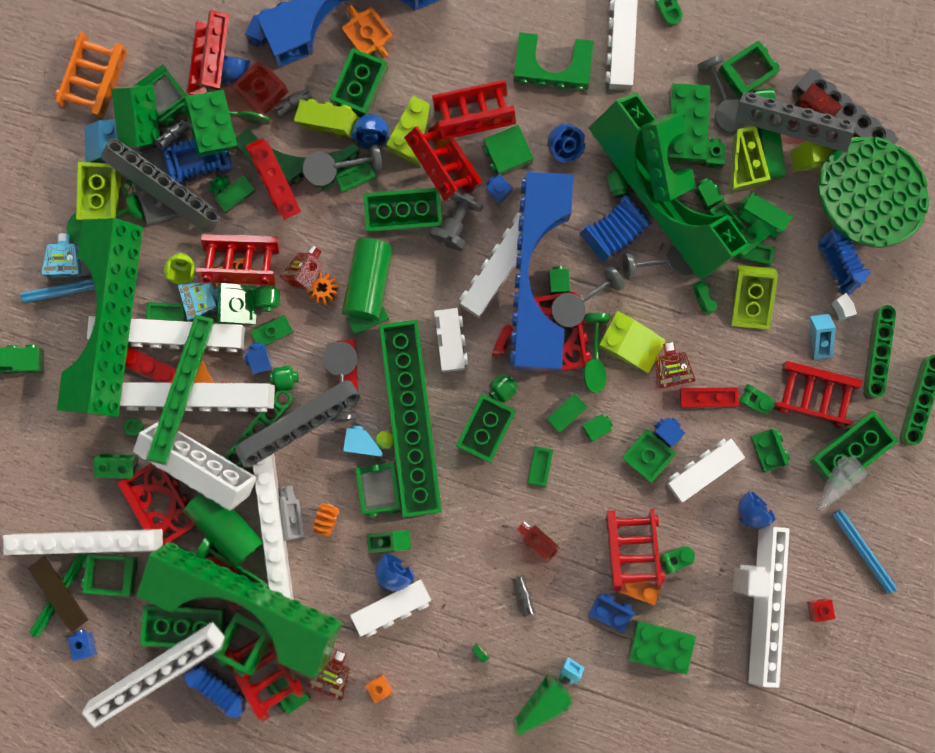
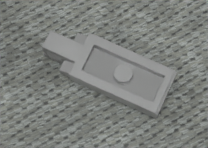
(290, 514)

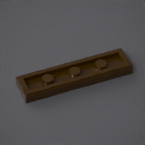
(58, 594)

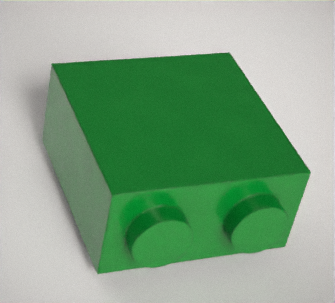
(507, 151)

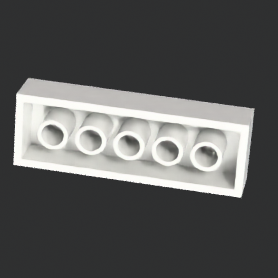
(201, 469)

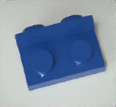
(612, 613)

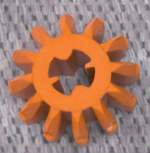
(326, 295)
(325, 519)

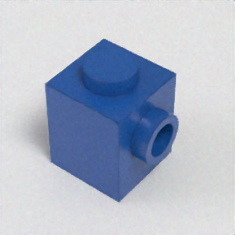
(254, 33)
(498, 189)
(258, 358)
(668, 431)
(82, 645)

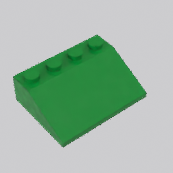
(545, 704)

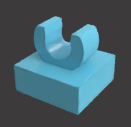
(572, 671)

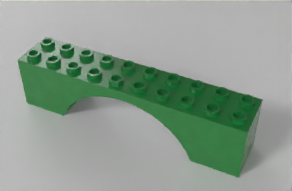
(701, 239)
(96, 378)
(300, 633)

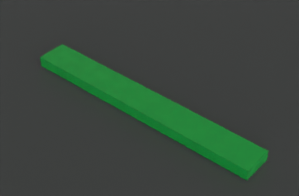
(180, 390)

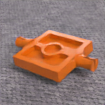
(367, 31)

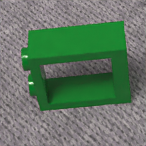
(736, 82)
(129, 580)
(257, 652)

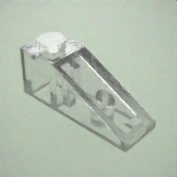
(842, 479)

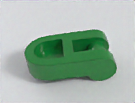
(671, 15)
(702, 295)
(763, 403)
(683, 555)

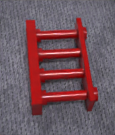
(208, 53)
(476, 122)
(453, 155)
(273, 178)
(238, 244)
(830, 380)
(617, 560)
(252, 691)

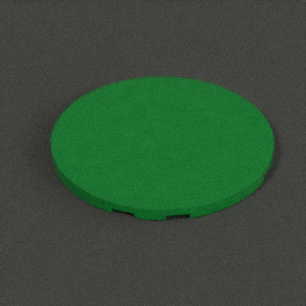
(873, 192)

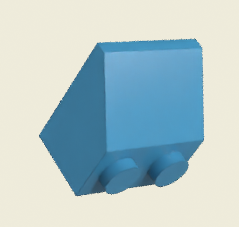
(96, 138)

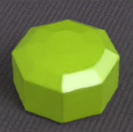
(384, 440)

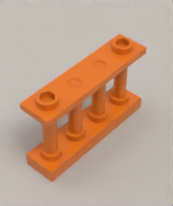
(110, 73)

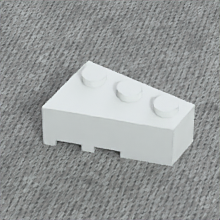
(450, 340)

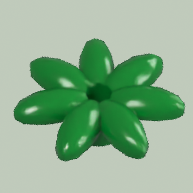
(219, 184)

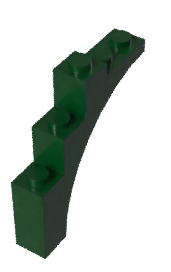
(293, 166)

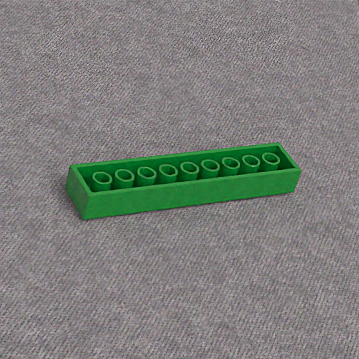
(410, 418)

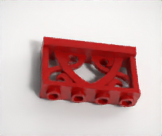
(568, 347)
(134, 493)

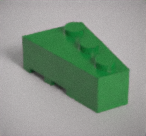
(21, 359)

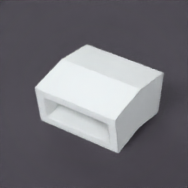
(844, 307)

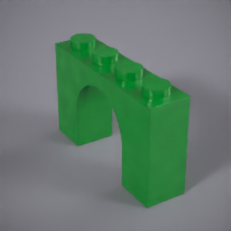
(529, 71)
(656, 139)

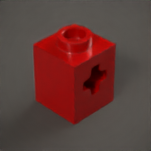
(821, 610)

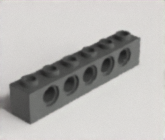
(857, 113)
(800, 129)

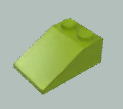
(97, 190)
(754, 297)
(631, 342)

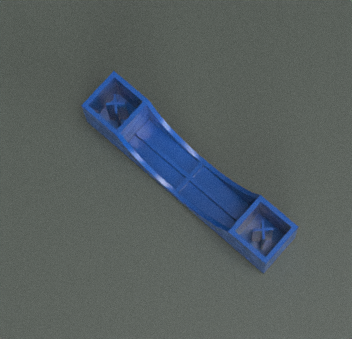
(294, 24)
(544, 207)

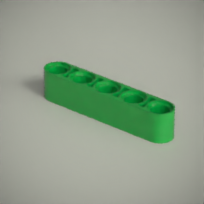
(771, 143)
(885, 344)
(915, 407)
(263, 420)

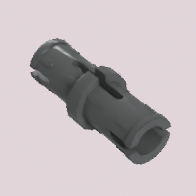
(292, 102)
(171, 134)
(524, 596)

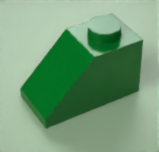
(389, 541)

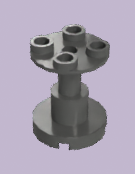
(452, 226)

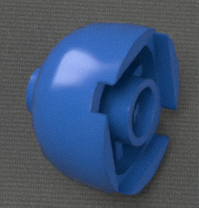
(233, 69)
(370, 131)
(566, 143)
(754, 511)
(392, 574)

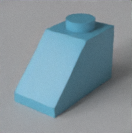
(822, 336)
(360, 442)

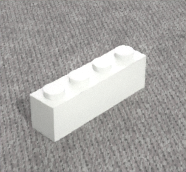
(705, 470)
(751, 581)
(391, 607)

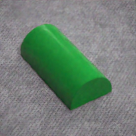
(402, 209)
(367, 279)
(224, 529)

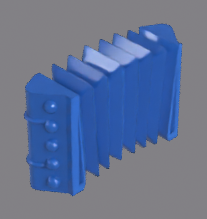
(184, 164)
(616, 229)
(843, 261)
(216, 689)

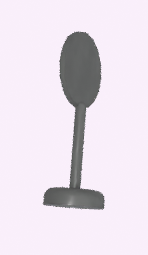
(727, 109)
(321, 168)
(674, 260)
(569, 309)
(340, 360)

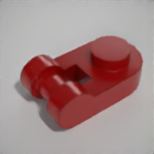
(500, 348)

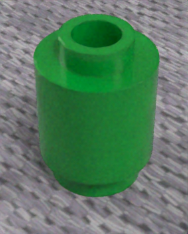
(617, 183)

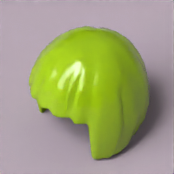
(179, 269)

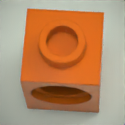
(379, 688)

